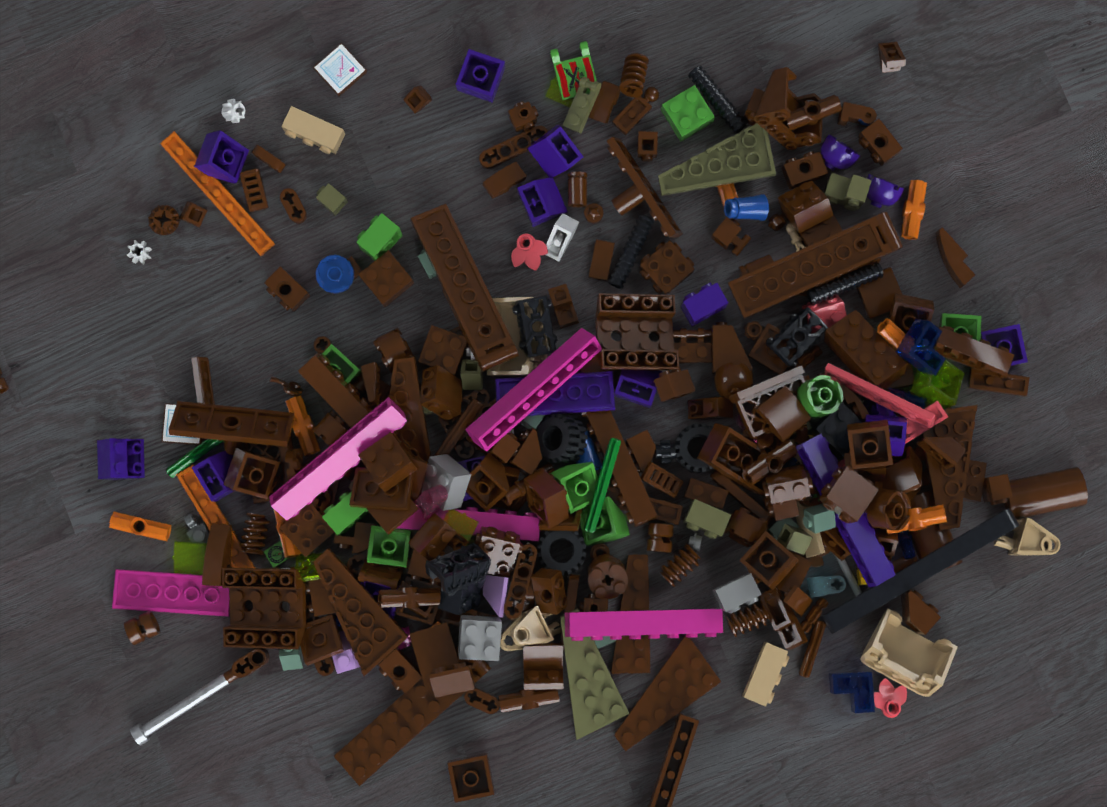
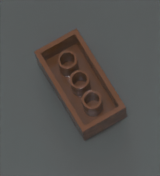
(865, 351)
(730, 455)

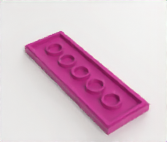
(168, 593)

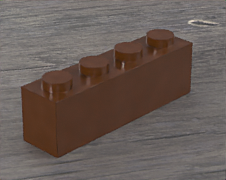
(973, 352)

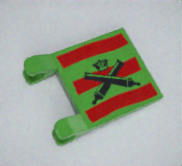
(572, 70)

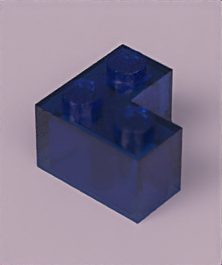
(918, 347)
(859, 686)

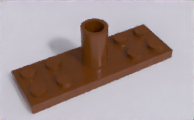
(640, 191)
(231, 424)

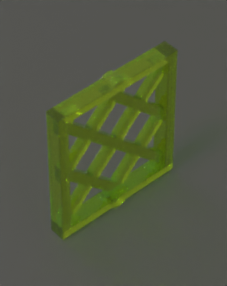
(313, 576)

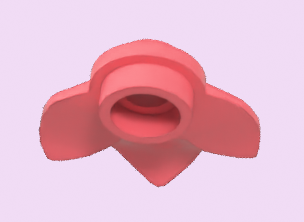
(529, 255)
(889, 695)

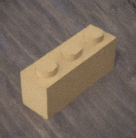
(313, 130)
(765, 674)

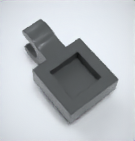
(198, 532)

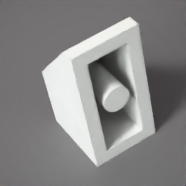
(561, 236)

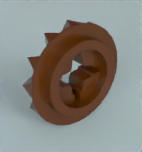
(168, 227)

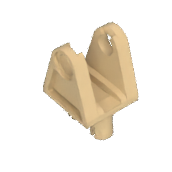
(1029, 540)
(529, 630)

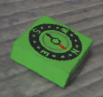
(275, 554)

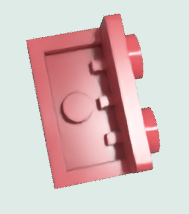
(828, 311)

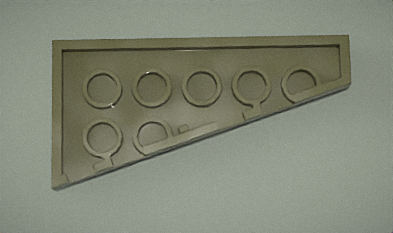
(731, 161)
(591, 687)

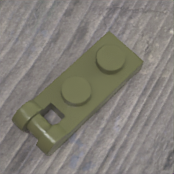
(582, 105)

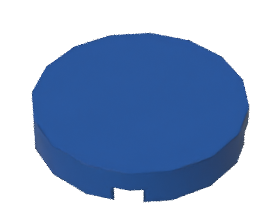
(335, 274)

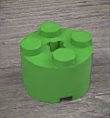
(820, 396)

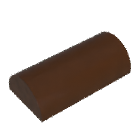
(1047, 493)
(930, 538)

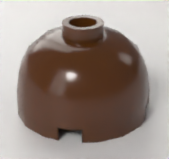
(732, 379)

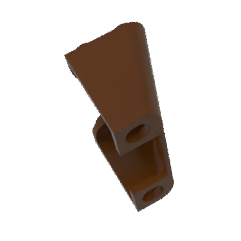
(777, 107)

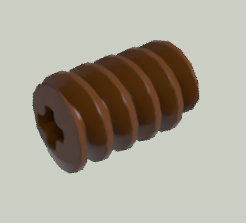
(634, 75)
(255, 535)
(680, 565)
(748, 618)

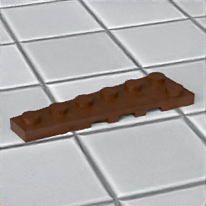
(634, 654)

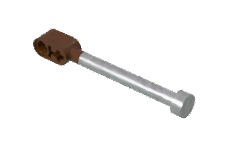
(141, 733)

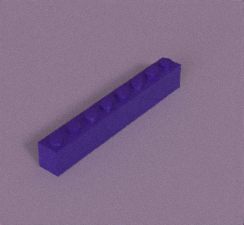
(857, 536)

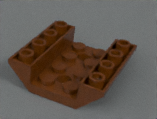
(634, 319)
(267, 622)

